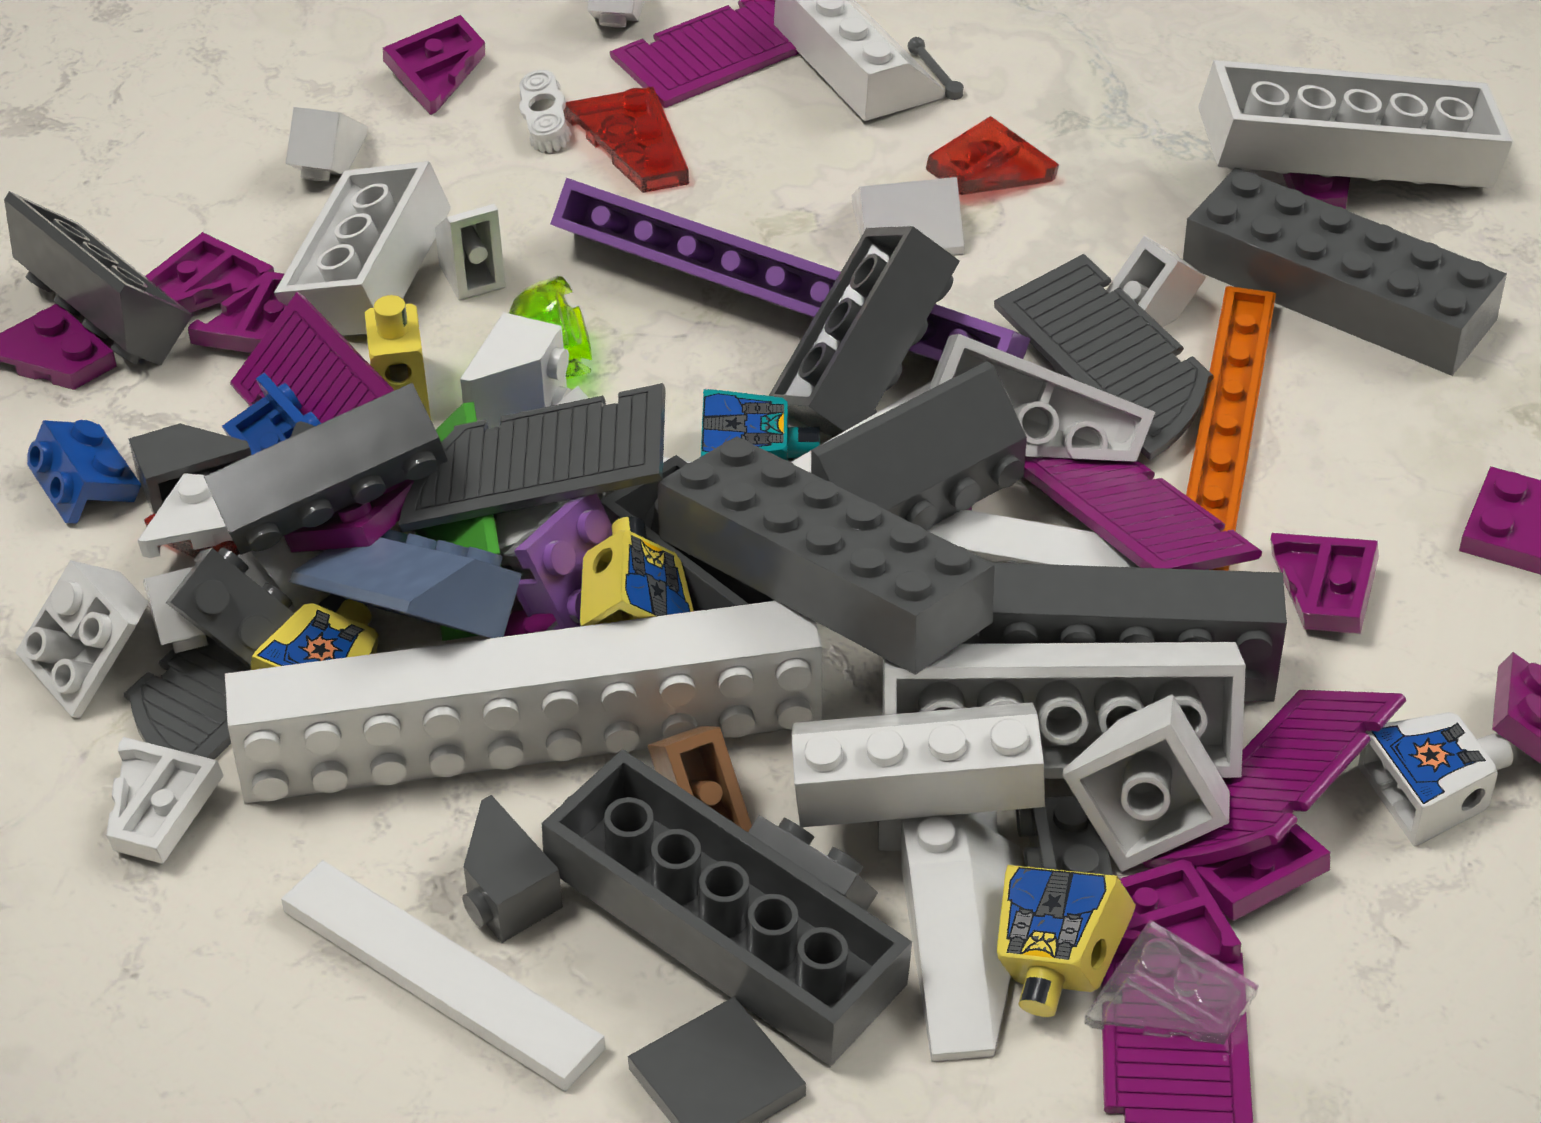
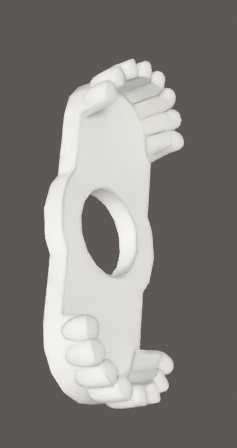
(546, 127)

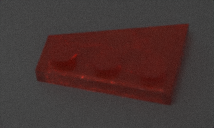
(635, 135)

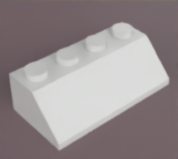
(855, 56)
(366, 242)
(918, 764)

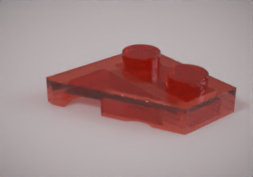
(991, 159)

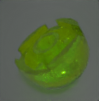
(547, 303)

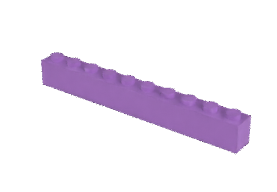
(741, 263)

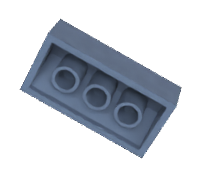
(419, 580)

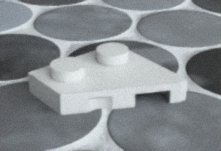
(157, 798)

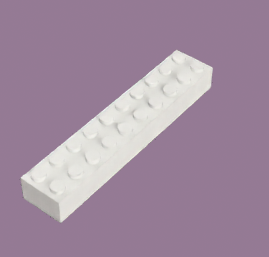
(520, 699)

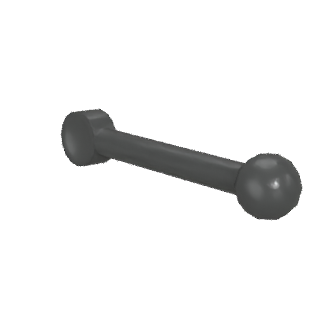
(953, 89)

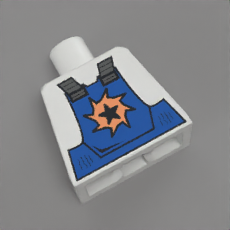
(1433, 772)

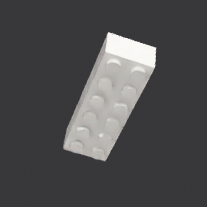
(1353, 124)
(1086, 690)

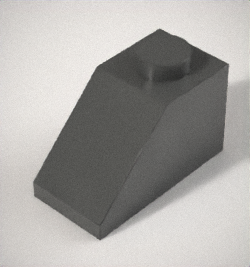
(179, 449)
(507, 875)

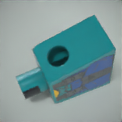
(754, 419)

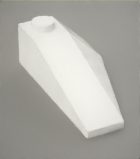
(1055, 411)
(954, 910)

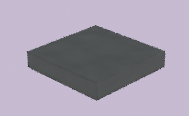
(717, 1070)

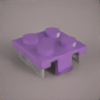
(556, 559)

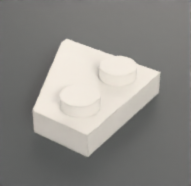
(185, 515)

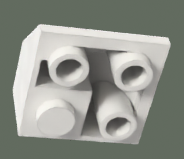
(81, 632)

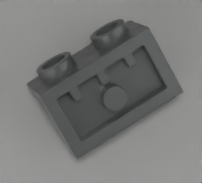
(1062, 838)

